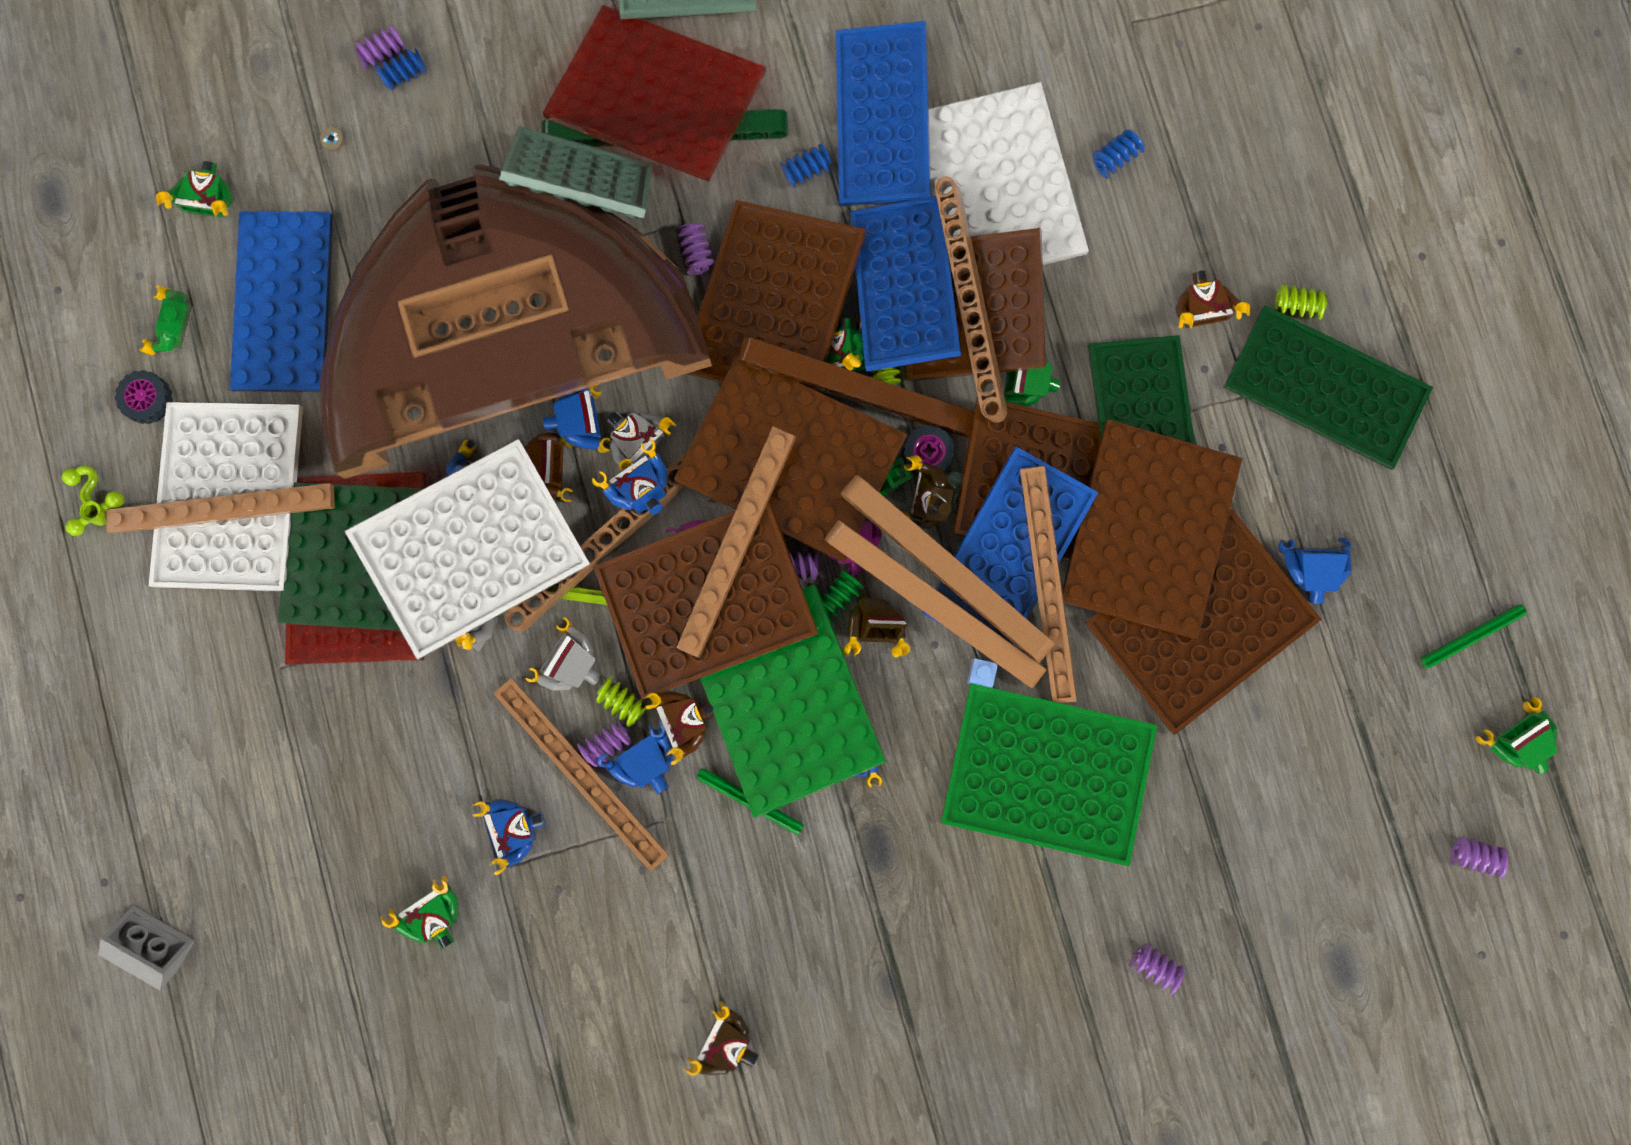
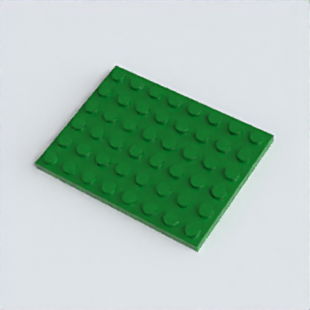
(794, 718)
(1049, 774)

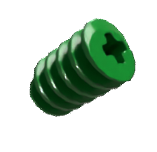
(840, 594)

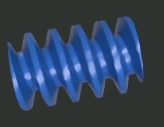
(401, 69)
(1116, 151)
(806, 165)

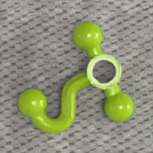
(113, 500)

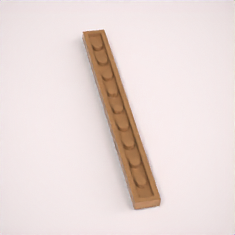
(220, 508)
(736, 542)
(1048, 582)
(581, 774)

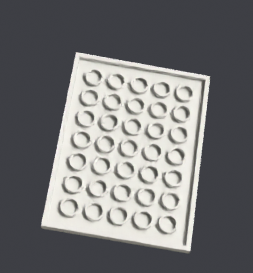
(1007, 168)
(224, 453)
(467, 548)

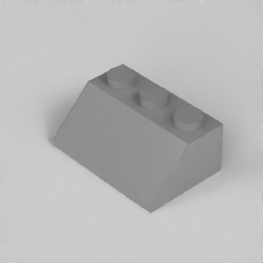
(145, 947)

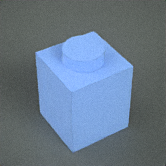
(982, 673)

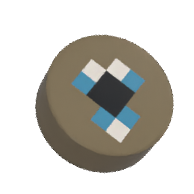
(332, 139)

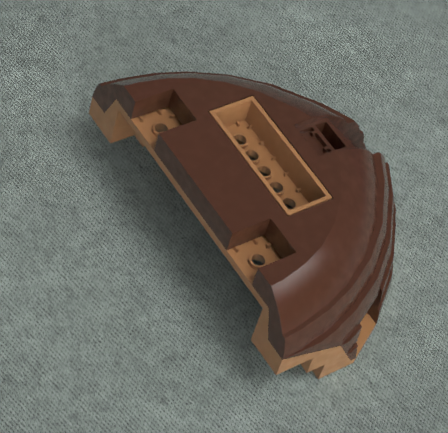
(477, 251)

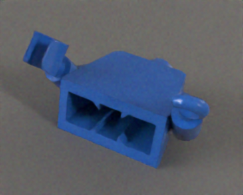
(1318, 568)
(643, 762)

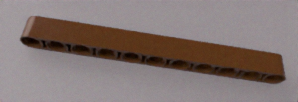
(855, 386)

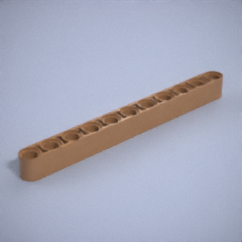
(975, 308)
(601, 552)
(947, 568)
(935, 604)

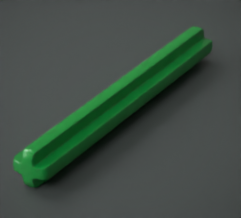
(1473, 636)
(738, 795)

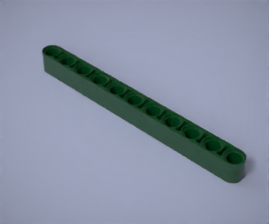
(753, 126)

